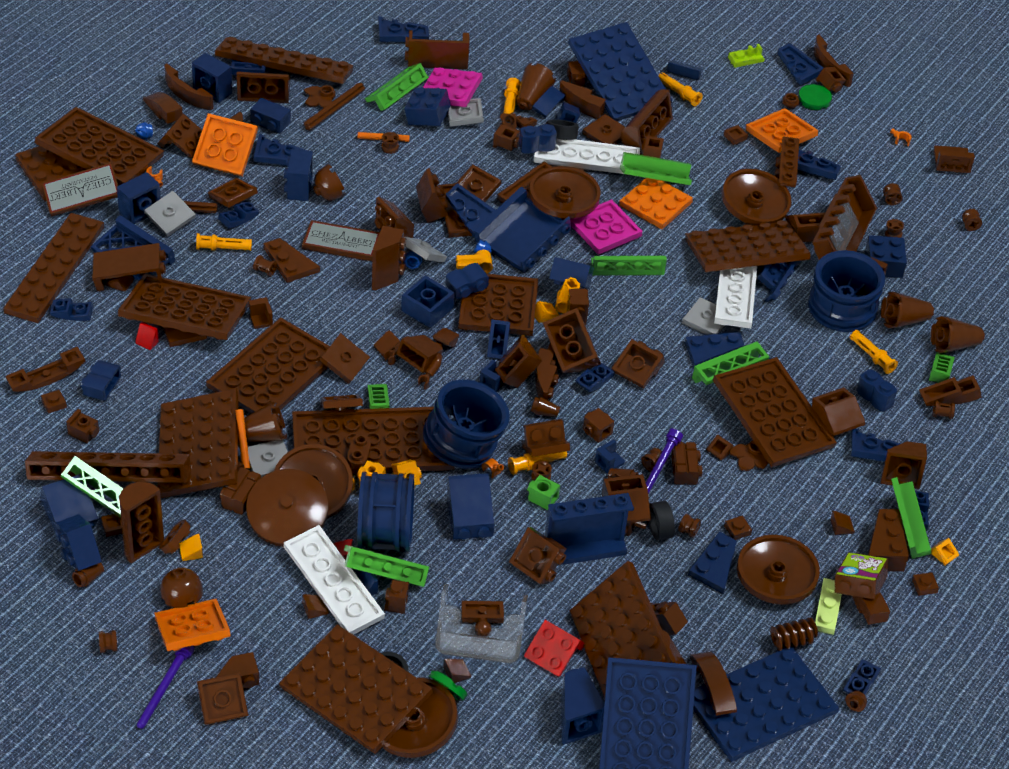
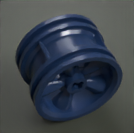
(839, 306)
(461, 441)
(385, 511)

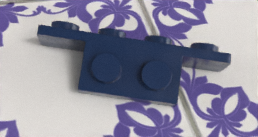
(775, 277)

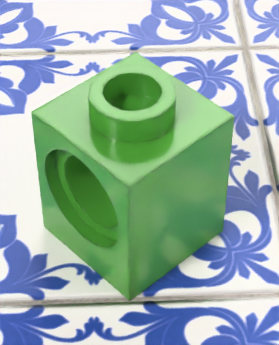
(543, 492)

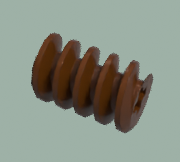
(794, 632)

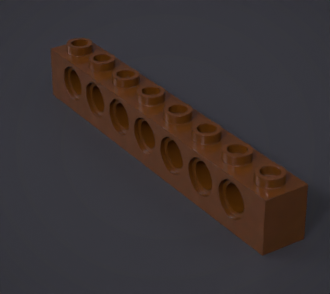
(115, 466)

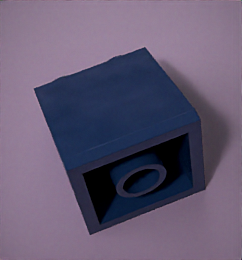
(65, 500)
(470, 506)
(580, 707)

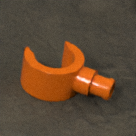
(901, 135)
(158, 177)
(494, 466)

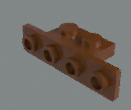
(787, 162)

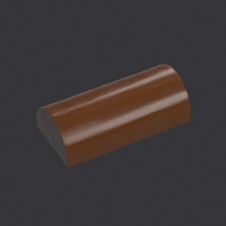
(649, 120)
(141, 519)

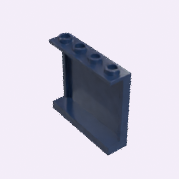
(521, 231)
(590, 527)

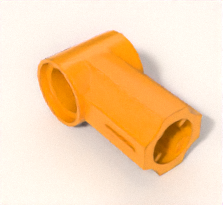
(482, 257)
(562, 295)

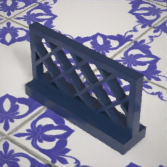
(134, 234)

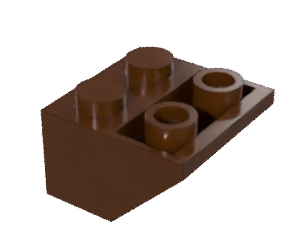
(431, 197)
(390, 215)
(806, 225)
(518, 363)
(838, 411)
(638, 493)

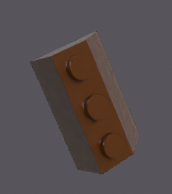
(263, 85)
(388, 257)
(571, 342)

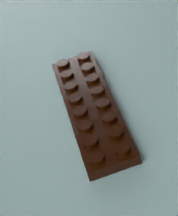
(284, 60)
(53, 268)

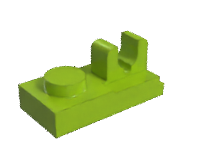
(746, 57)

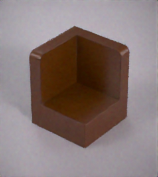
(260, 313)

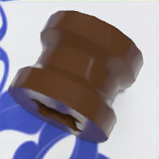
(390, 142)
(892, 194)
(972, 219)
(894, 228)
(649, 460)
(541, 468)
(689, 525)
(108, 641)

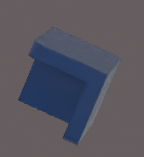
(568, 113)
(490, 377)
(607, 457)

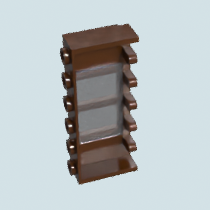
(845, 218)

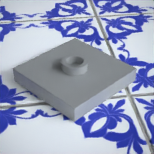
(466, 115)
(170, 213)
(424, 250)
(702, 317)
(265, 456)

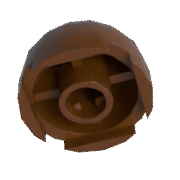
(328, 184)
(181, 587)

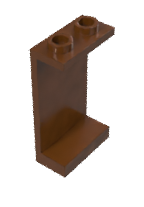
(438, 53)
(128, 262)

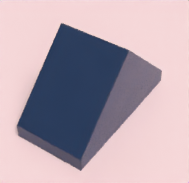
(498, 338)

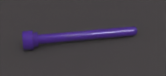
(673, 438)
(181, 655)

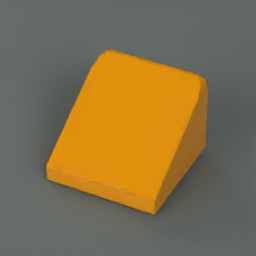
(545, 311)
(191, 548)
(944, 551)

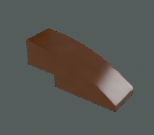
(583, 99)
(164, 106)
(952, 391)
(873, 609)

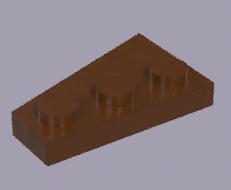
(290, 262)

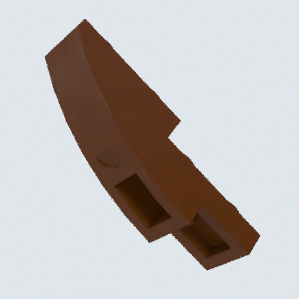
(546, 373)

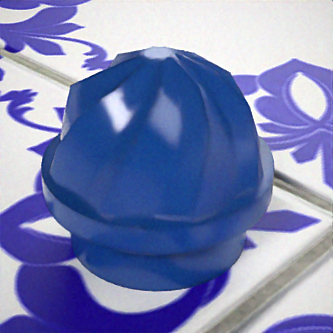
(144, 131)
(482, 246)
(412, 260)

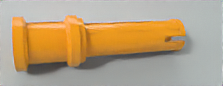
(685, 92)
(511, 94)
(214, 242)
(878, 355)
(527, 461)

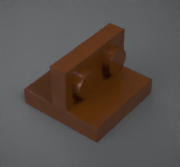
(545, 438)

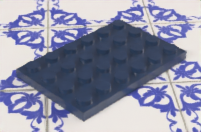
(617, 69)
(771, 701)
(647, 715)

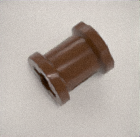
(265, 265)
(943, 409)

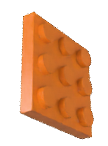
(778, 125)
(225, 144)
(656, 202)
(192, 625)

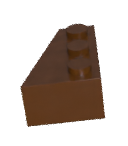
(889, 539)

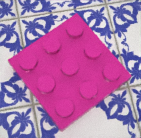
(459, 84)
(606, 227)

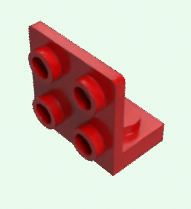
(553, 648)

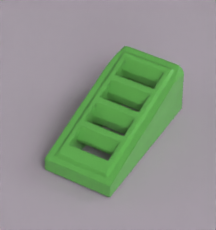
(941, 367)
(380, 391)

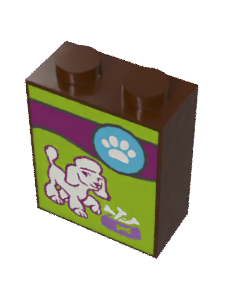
(861, 575)

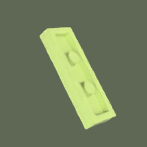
(828, 607)

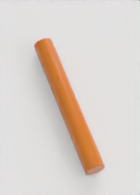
(378, 136)
(242, 438)

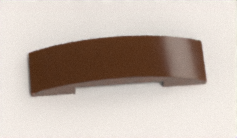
(826, 60)
(198, 98)
(47, 374)
(716, 682)

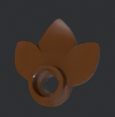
(319, 95)
(749, 456)

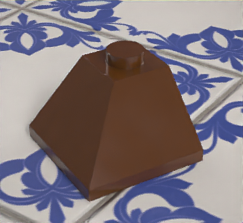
(906, 463)

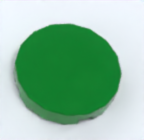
(815, 97)
(457, 691)

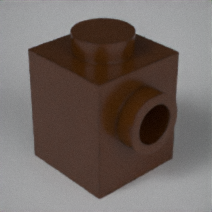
(598, 425)

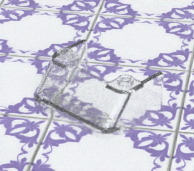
(462, 641)

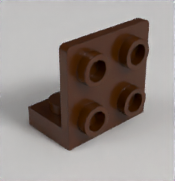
(184, 135)
(953, 159)

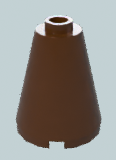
(534, 84)
(904, 310)
(954, 335)
(265, 425)

